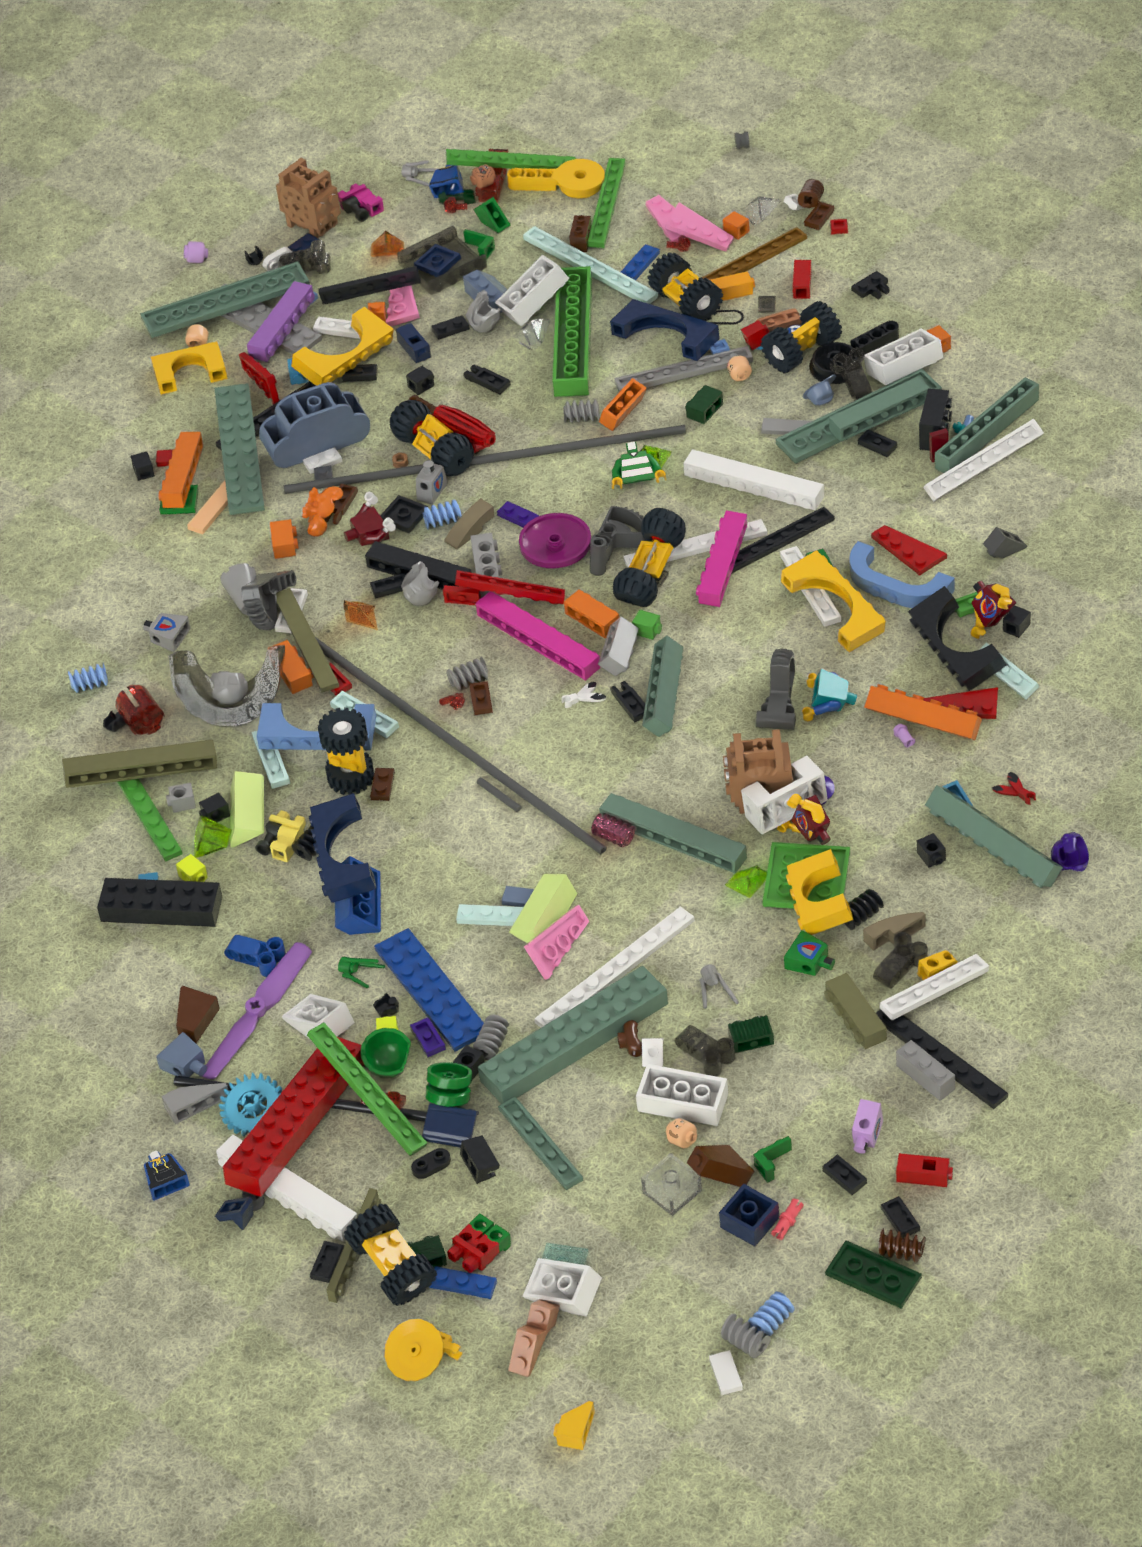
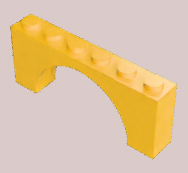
(326, 368)
(817, 572)

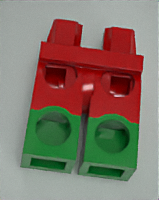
(479, 1244)

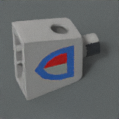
(430, 482)
(168, 630)

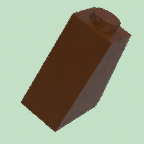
(195, 1012)
(720, 1164)

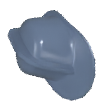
(821, 392)

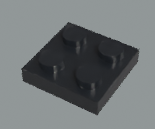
(404, 513)

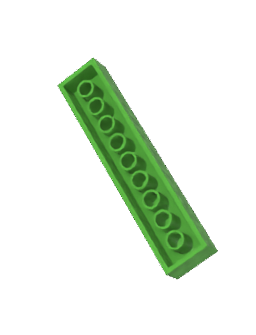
(573, 333)

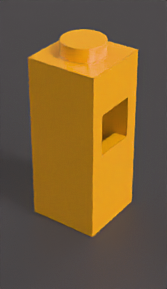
(735, 285)

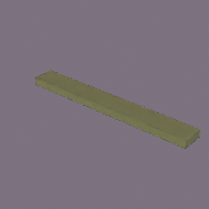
(306, 641)

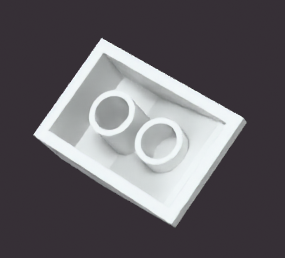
(316, 1010)
(563, 1284)

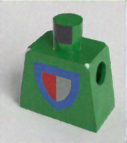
(808, 955)

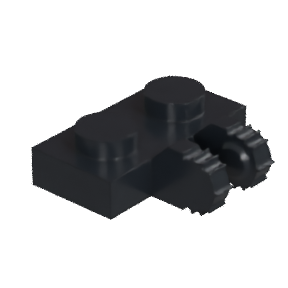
(871, 285)

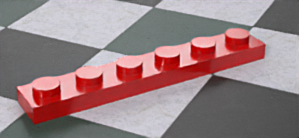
(510, 587)

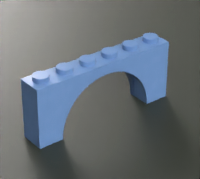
(277, 733)

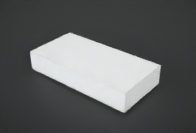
(725, 1372)

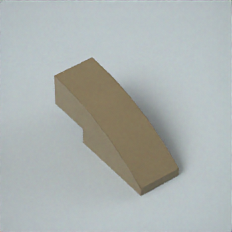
(470, 523)
(886, 929)

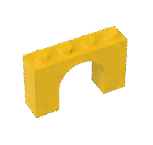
(169, 363)
(804, 877)

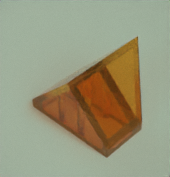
(386, 245)
(360, 614)

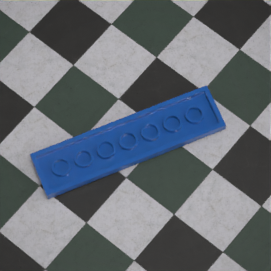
(430, 989)

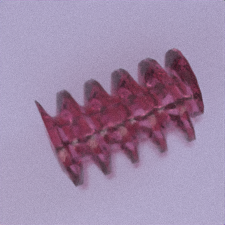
(613, 830)

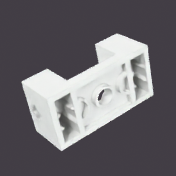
(771, 810)

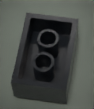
(934, 415)

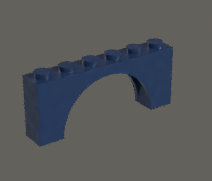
(640, 316)
(339, 879)

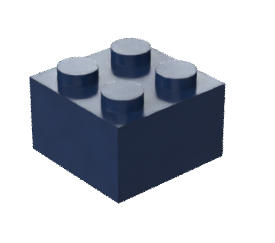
(749, 1215)

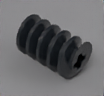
(305, 845)
(864, 907)

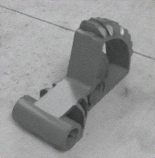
(613, 535)
(261, 598)
(778, 709)

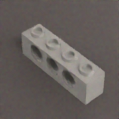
(485, 556)

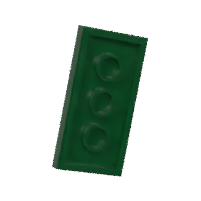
(873, 1274)

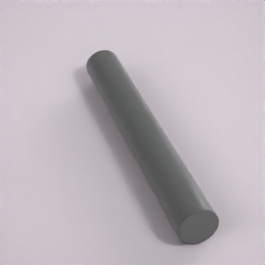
(498, 794)

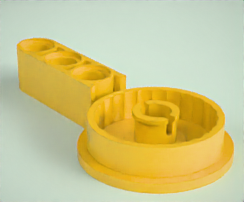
(575, 178)

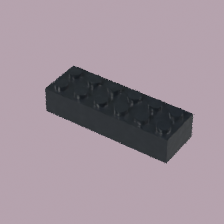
(160, 902)

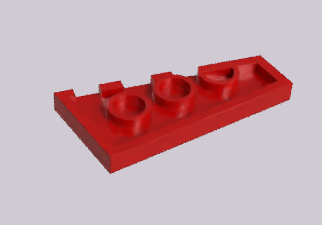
(261, 376)
(910, 551)
(979, 701)

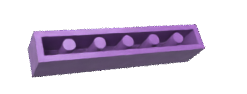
(280, 321)

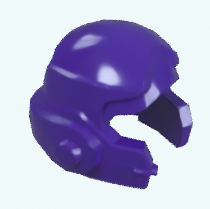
(1071, 852)

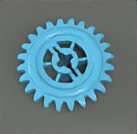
(244, 1094)

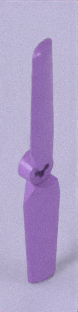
(266, 997)

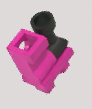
(360, 201)

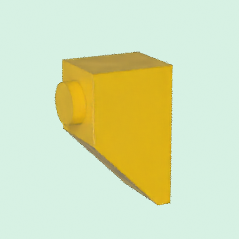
(575, 1426)

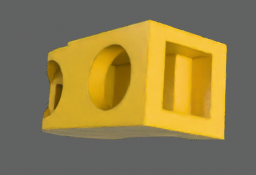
(935, 963)

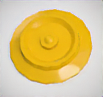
(414, 1350)

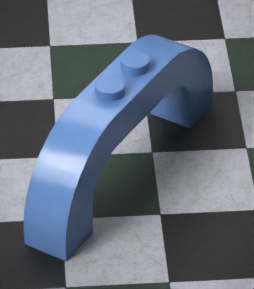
(890, 588)

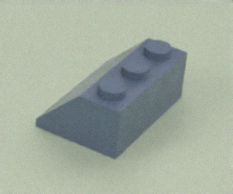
(478, 281)

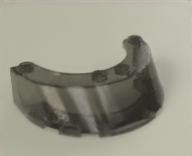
(196, 689)

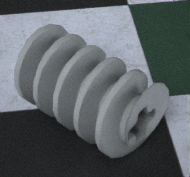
(581, 410)
(467, 673)
(491, 1036)
(743, 1337)

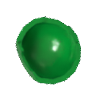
(385, 1052)

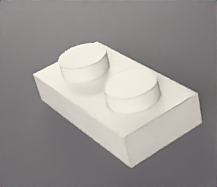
(325, 458)

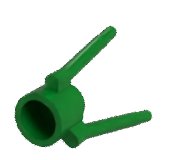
(350, 965)

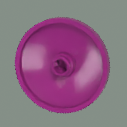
(555, 540)

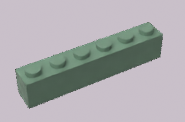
(878, 409)
(663, 686)

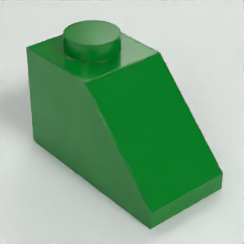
(492, 215)

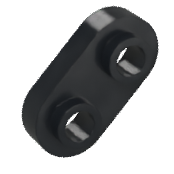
(431, 1163)

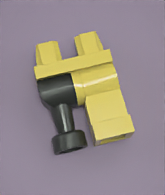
(284, 832)

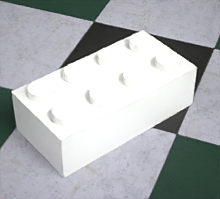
(532, 290)
(903, 356)
(682, 1094)

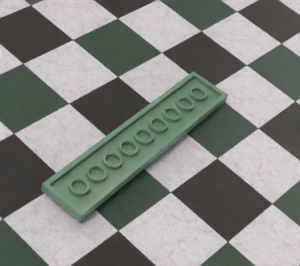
(222, 300)
(816, 435)
(239, 449)

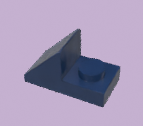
(238, 1210)

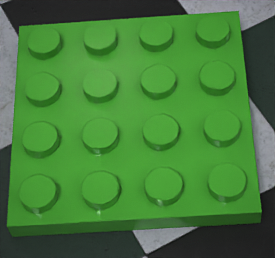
(782, 854)

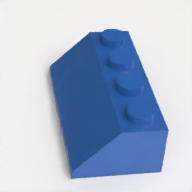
(361, 912)

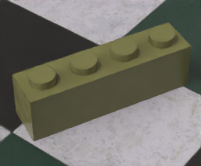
(855, 1011)

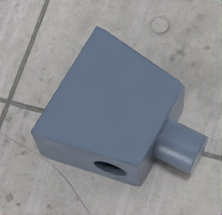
(182, 1058)

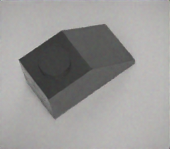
(1003, 543)

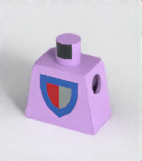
(867, 1125)

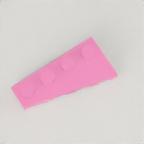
(661, 211)
(694, 226)
(556, 940)

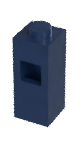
(413, 343)

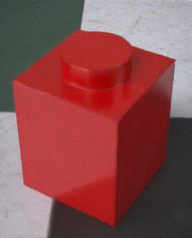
(754, 333)

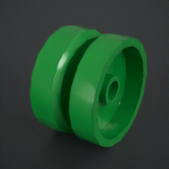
(448, 1084)

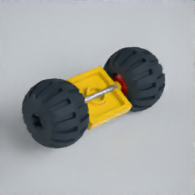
(415, 424)
(663, 532)

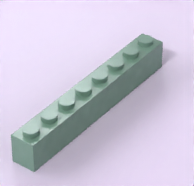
(987, 425)
(676, 833)
(993, 836)

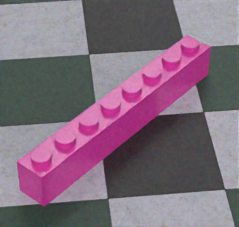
(538, 635)

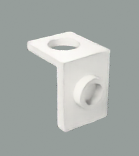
(652, 1051)

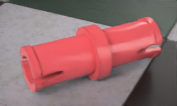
(787, 1219)

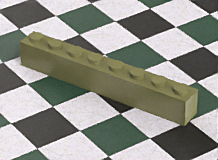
(139, 763)

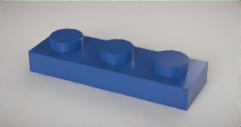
(640, 261)
(464, 1282)

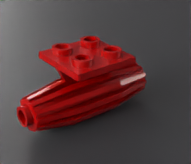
(466, 425)

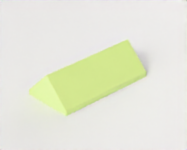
(246, 807)
(546, 905)

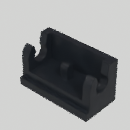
(479, 1158)

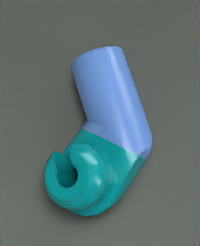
(958, 427)

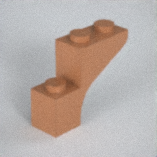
(531, 1336)

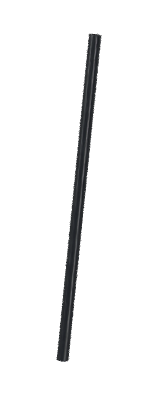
(339, 1104)

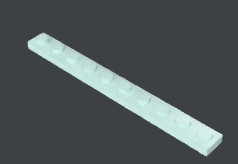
(598, 269)

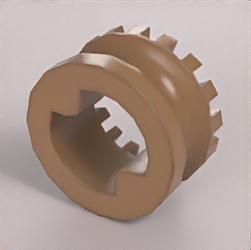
(400, 456)

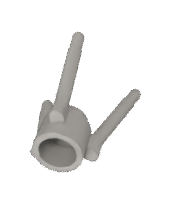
(410, 170)
(711, 977)

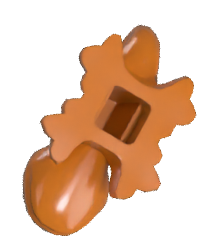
(320, 507)

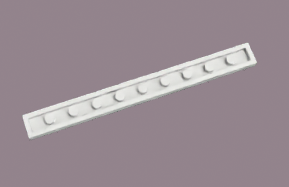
(619, 965)

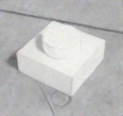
(792, 202)

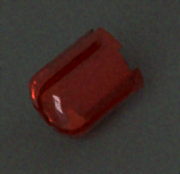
(146, 708)

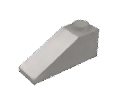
(192, 1099)

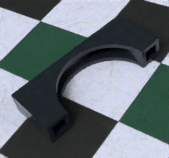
(970, 667)

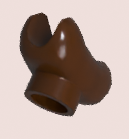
(629, 1039)

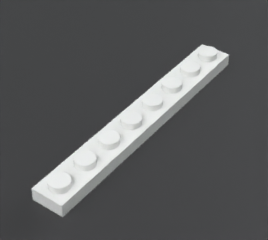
(983, 460)
(703, 542)

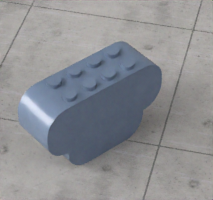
(312, 424)

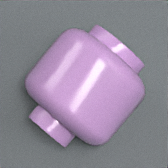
(195, 252)

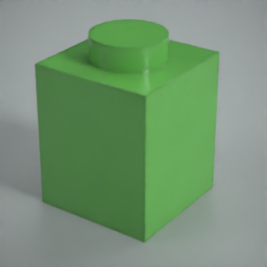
(648, 624)

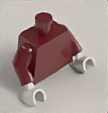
(368, 525)

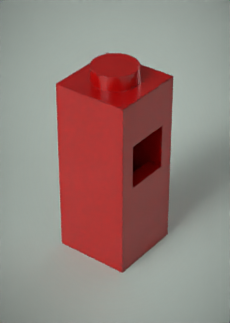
(802, 279)
(923, 1170)

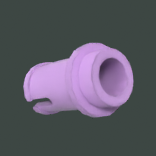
(901, 732)

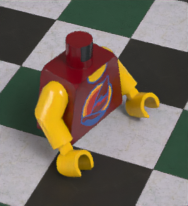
(990, 606)
(808, 819)

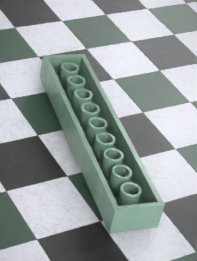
(572, 1035)

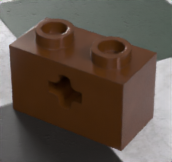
(580, 232)

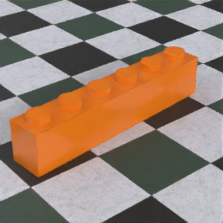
(181, 470)
(922, 712)

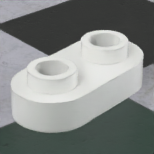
(272, 261)

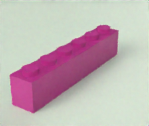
(722, 558)

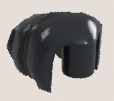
(255, 257)
(113, 722)
(386, 1005)

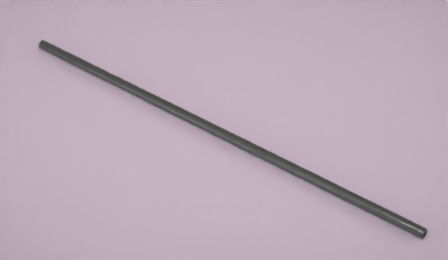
(490, 458)
(463, 749)

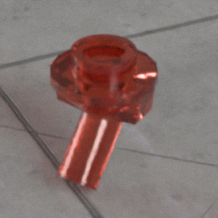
(451, 206)
(682, 245)
(456, 701)

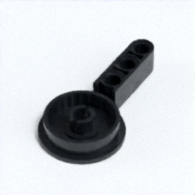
(868, 342)

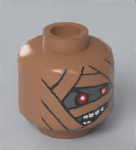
(483, 176)

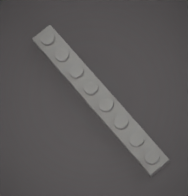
(684, 369)

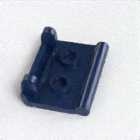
(448, 1124)

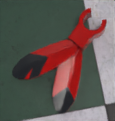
(1015, 789)

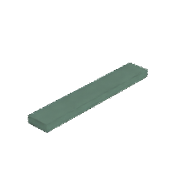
(540, 1143)

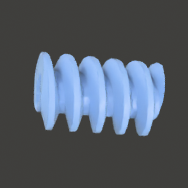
(442, 513)
(88, 678)
(772, 1313)

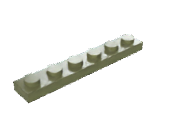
(344, 1266)

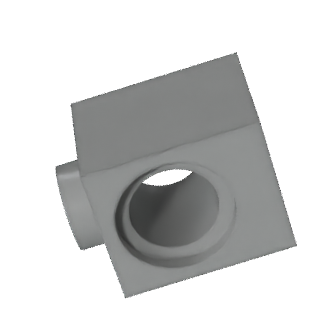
(181, 797)

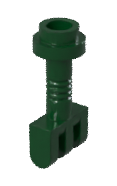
(466, 196)

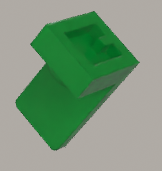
(483, 242)
(764, 1157)

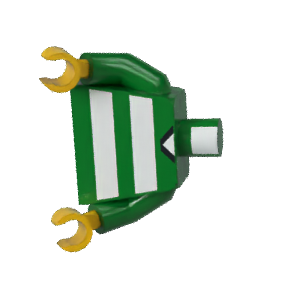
(635, 467)

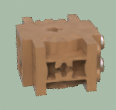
(308, 198)
(754, 761)

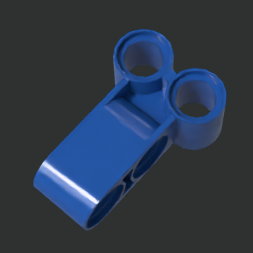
(256, 952)

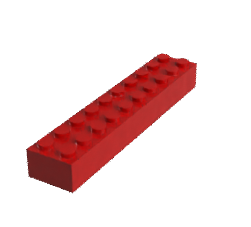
(287, 1123)

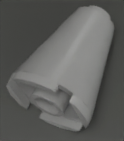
(235, 579)

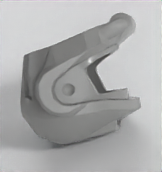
(481, 315)
(418, 587)
(229, 687)

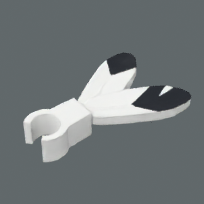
(584, 694)

